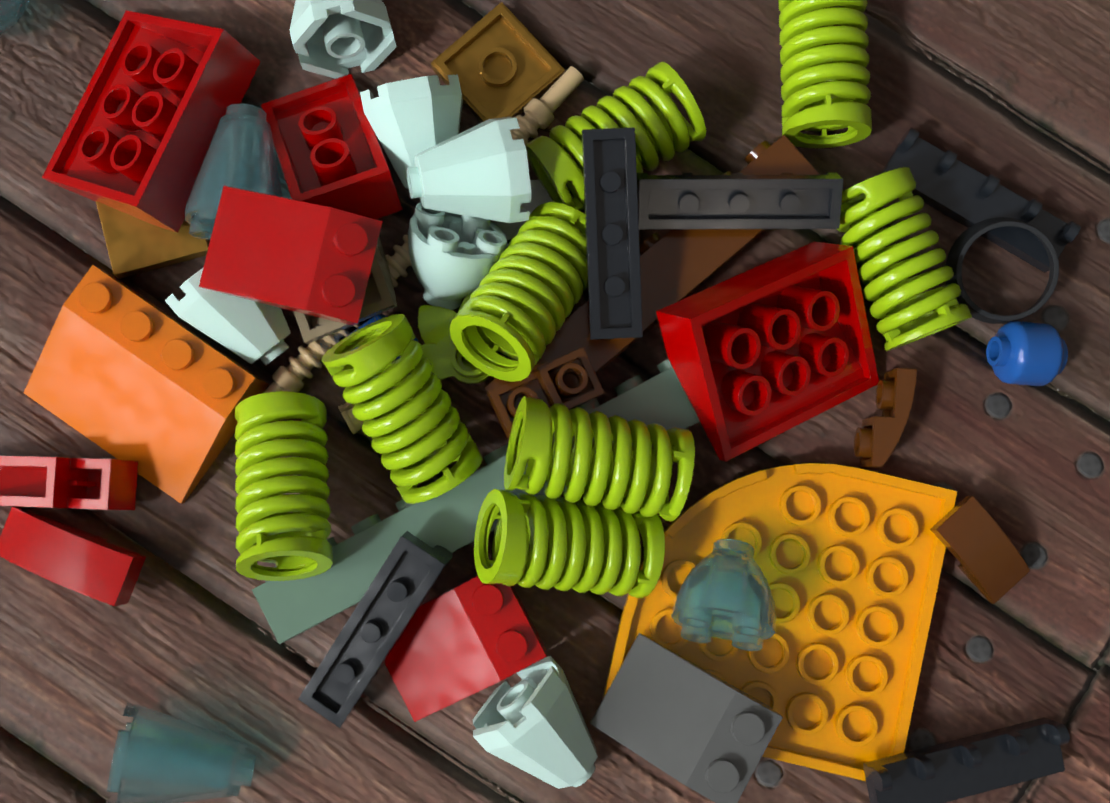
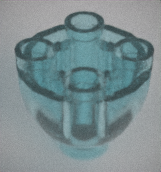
(726, 599)

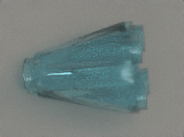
(237, 158)

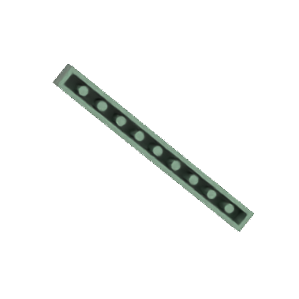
(444, 520)

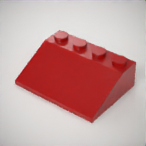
(151, 116)
(772, 346)

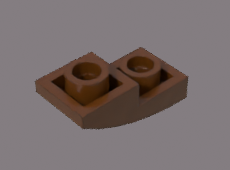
(563, 381)
(879, 434)
(981, 549)

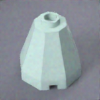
(341, 35)
(413, 117)
(475, 173)
(236, 323)
(538, 727)

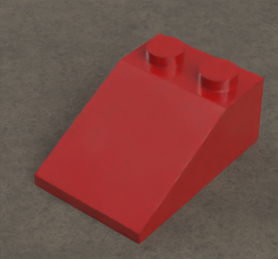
(331, 150)
(291, 254)
(462, 646)

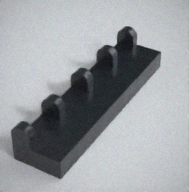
(973, 197)
(739, 201)
(612, 233)
(374, 628)
(969, 764)

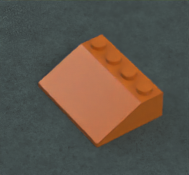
(140, 383)

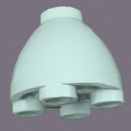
(452, 253)

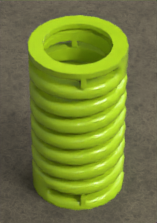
(818, 92)
(657, 125)
(525, 294)
(898, 300)
(410, 426)
(598, 471)
(274, 524)
(596, 556)

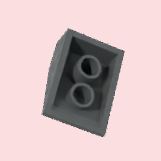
(686, 721)

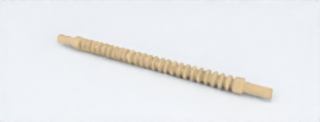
(537, 115)

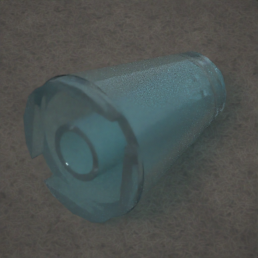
(175, 761)

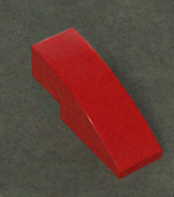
(68, 482)
(70, 557)

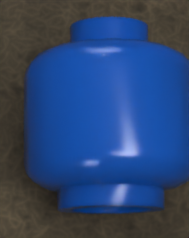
(1027, 353)

